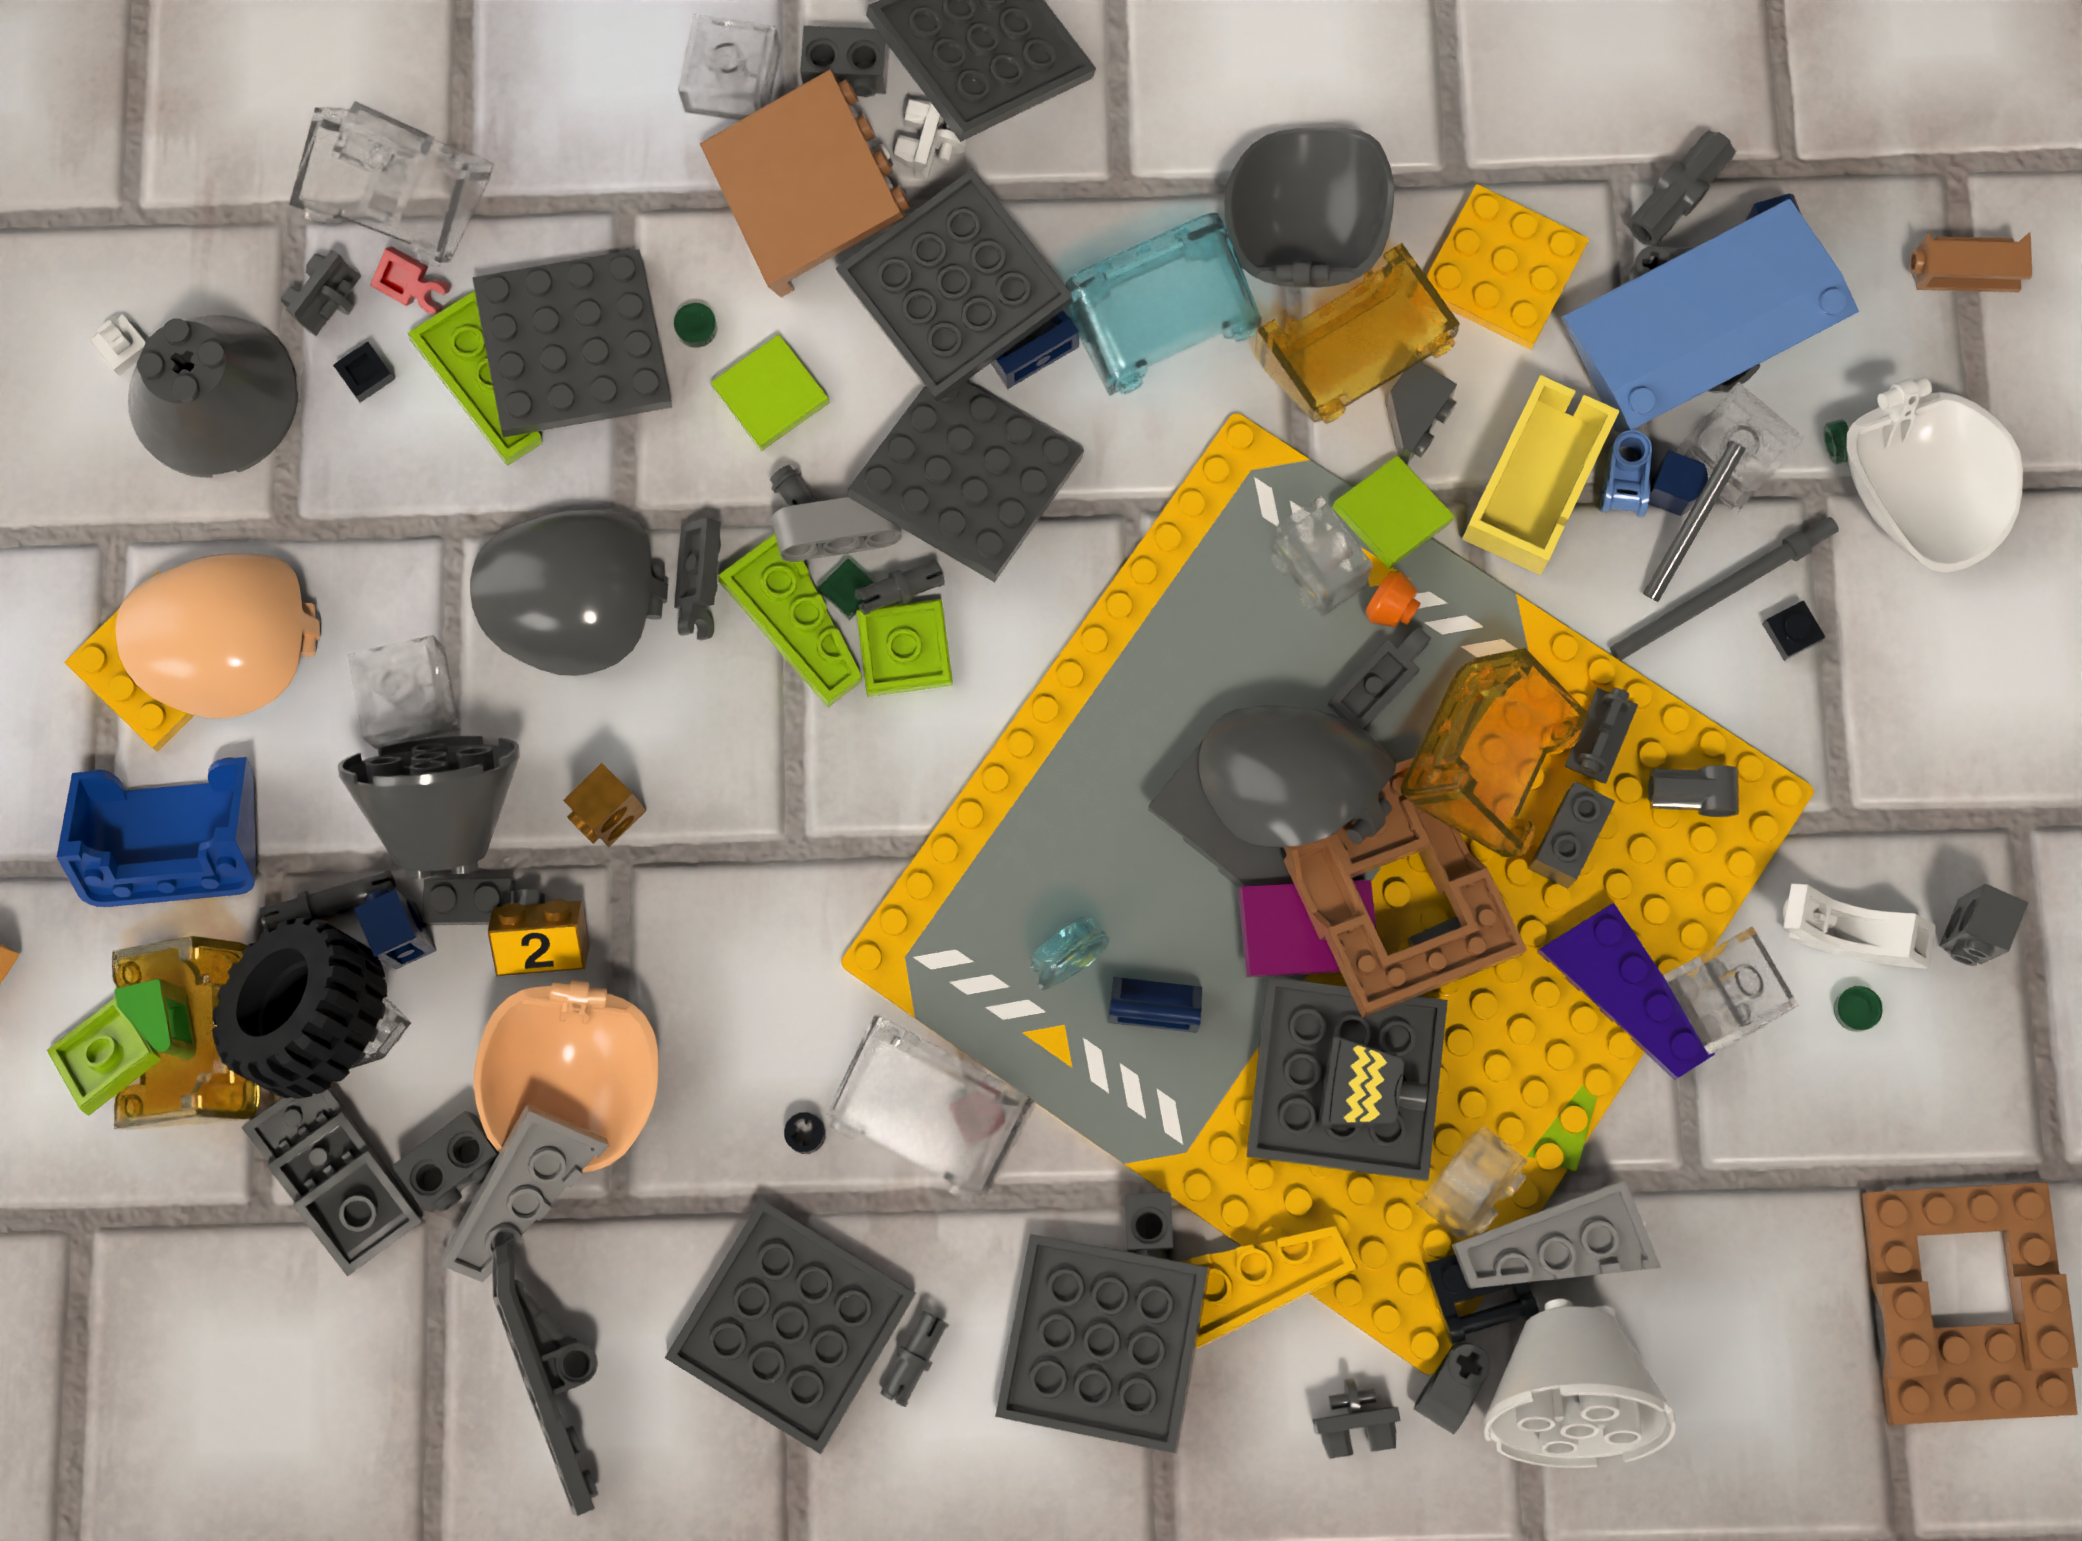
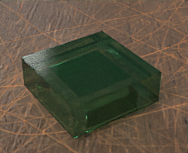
(841, 586)

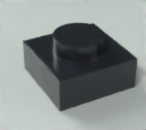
(363, 372)
(1793, 630)

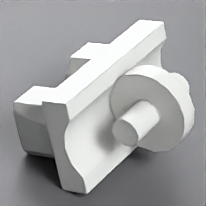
(920, 153)

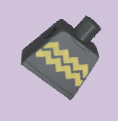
(1365, 1088)

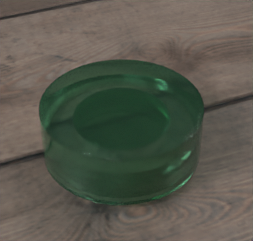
(695, 325)
(1836, 440)
(1858, 1008)

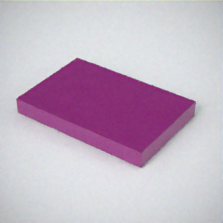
(1280, 932)

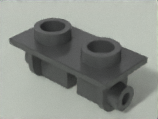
(1602, 734)

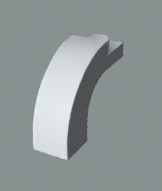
(1857, 931)

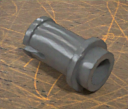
(790, 486)

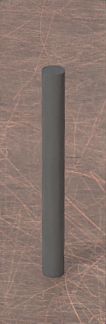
(1694, 521)

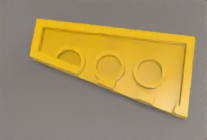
(1266, 1277)

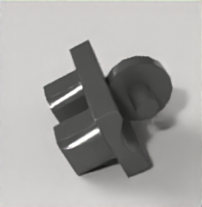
(323, 292)
(1378, 1422)

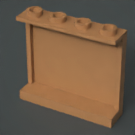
(804, 179)

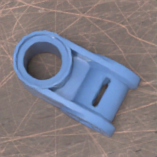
(1625, 482)

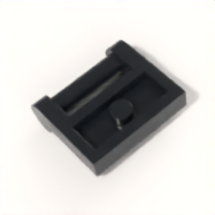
(1451, 1288)

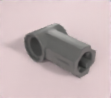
(1708, 790)

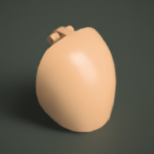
(217, 633)
(572, 1057)

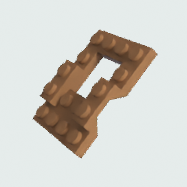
(1325, 885)
(1981, 1368)

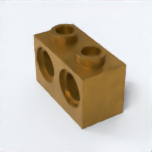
(603, 807)

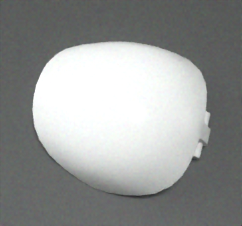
(1936, 474)

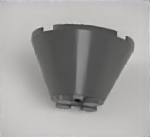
(212, 395)
(433, 799)

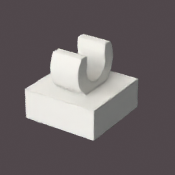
(118, 344)

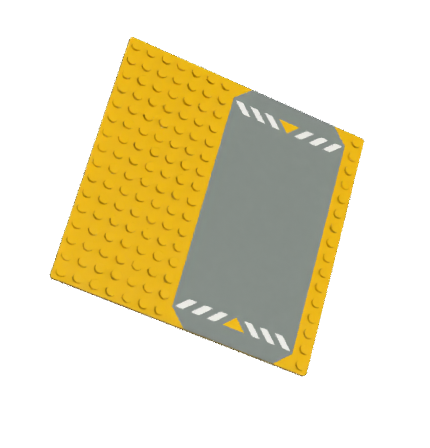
(1066, 833)

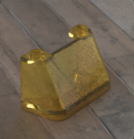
(1358, 338)
(1490, 746)
(175, 1088)

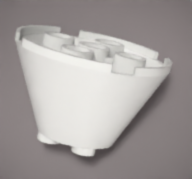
(1576, 1393)

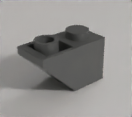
(1415, 406)

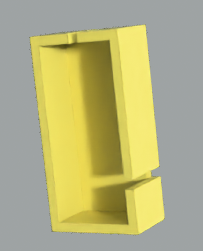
(1540, 476)

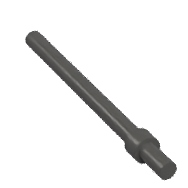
(1794, 547)

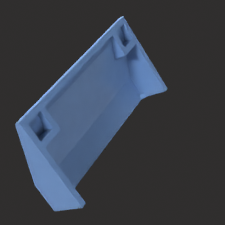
(1709, 315)

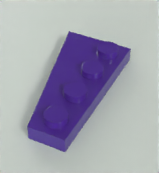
(1623, 981)

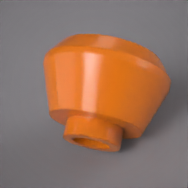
(1393, 601)

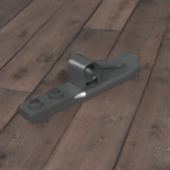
(539, 1351)

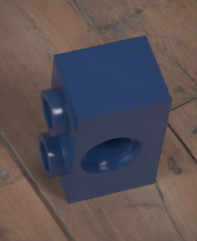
(394, 928)

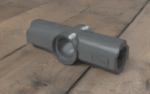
(1681, 188)

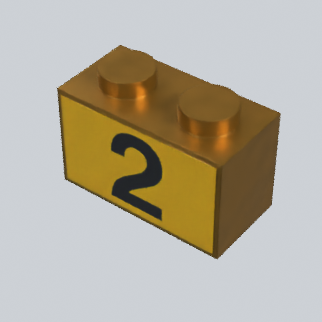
(538, 937)

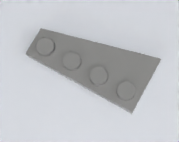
(527, 1176)
(1565, 1241)

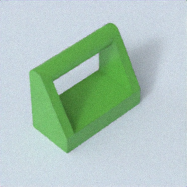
(160, 1015)

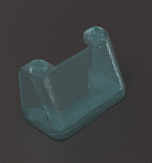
(1161, 301)

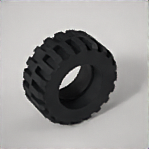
(299, 1008)

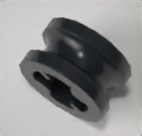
(791, 1131)

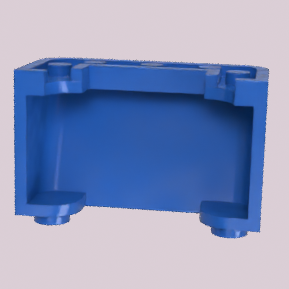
(161, 839)

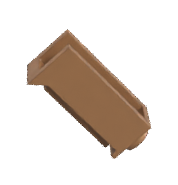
(1972, 263)

